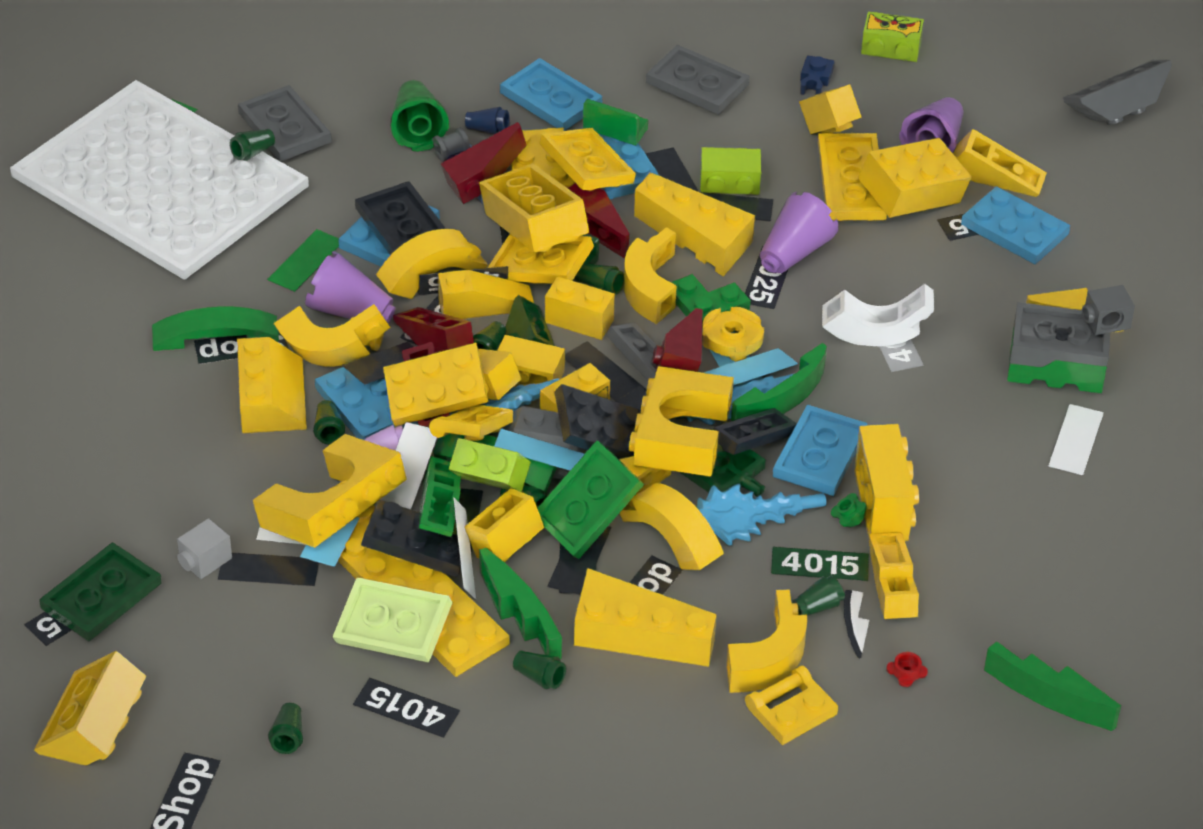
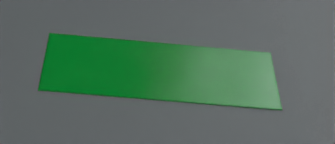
(305, 260)

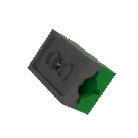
(1057, 348)

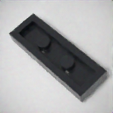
(754, 431)

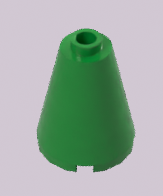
(417, 117)

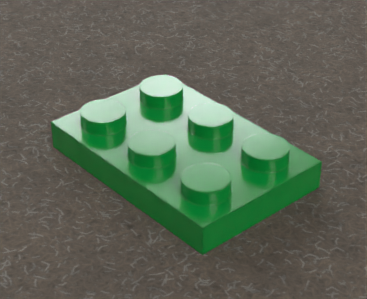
(588, 499)

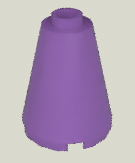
(936, 120)
(797, 232)
(346, 290)

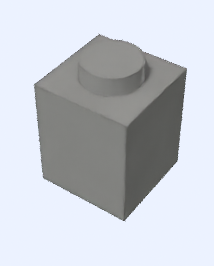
(204, 548)

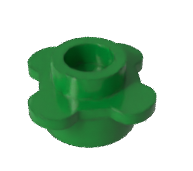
(849, 511)

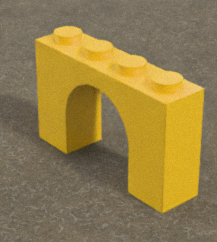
(673, 446)
(314, 517)

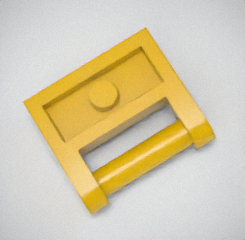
(472, 422)
(796, 714)

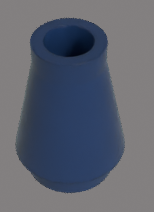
(488, 120)

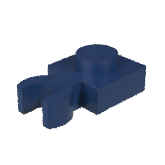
(815, 73)

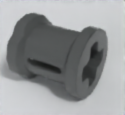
(451, 144)

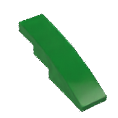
(437, 499)
(517, 600)
(1061, 692)

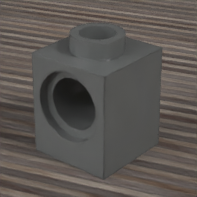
(1108, 310)

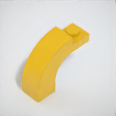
(427, 255)
(643, 288)
(331, 345)
(678, 522)
(771, 660)

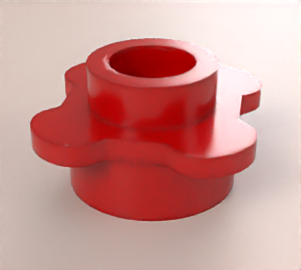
(907, 668)

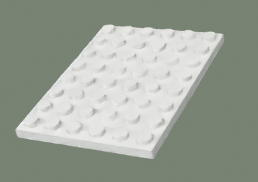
(158, 179)

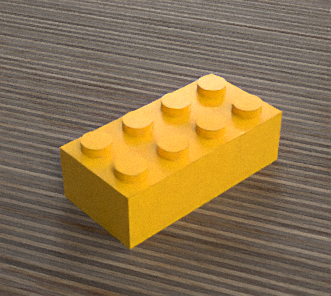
(534, 208)

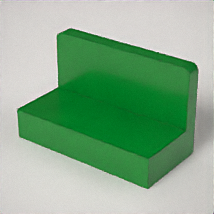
(614, 122)

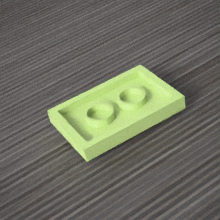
(392, 619)

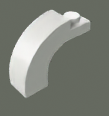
(877, 325)

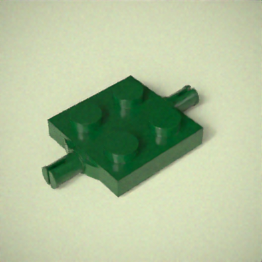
(733, 470)

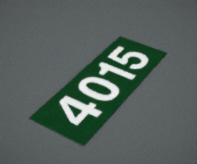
(820, 563)

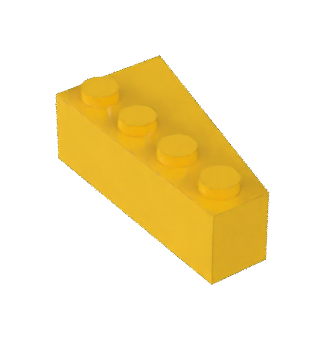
(701, 223)
(641, 622)

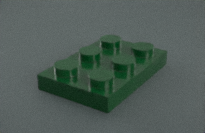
(100, 591)

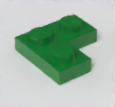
(693, 295)

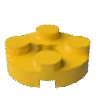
(718, 336)

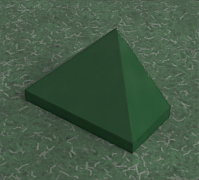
(528, 322)

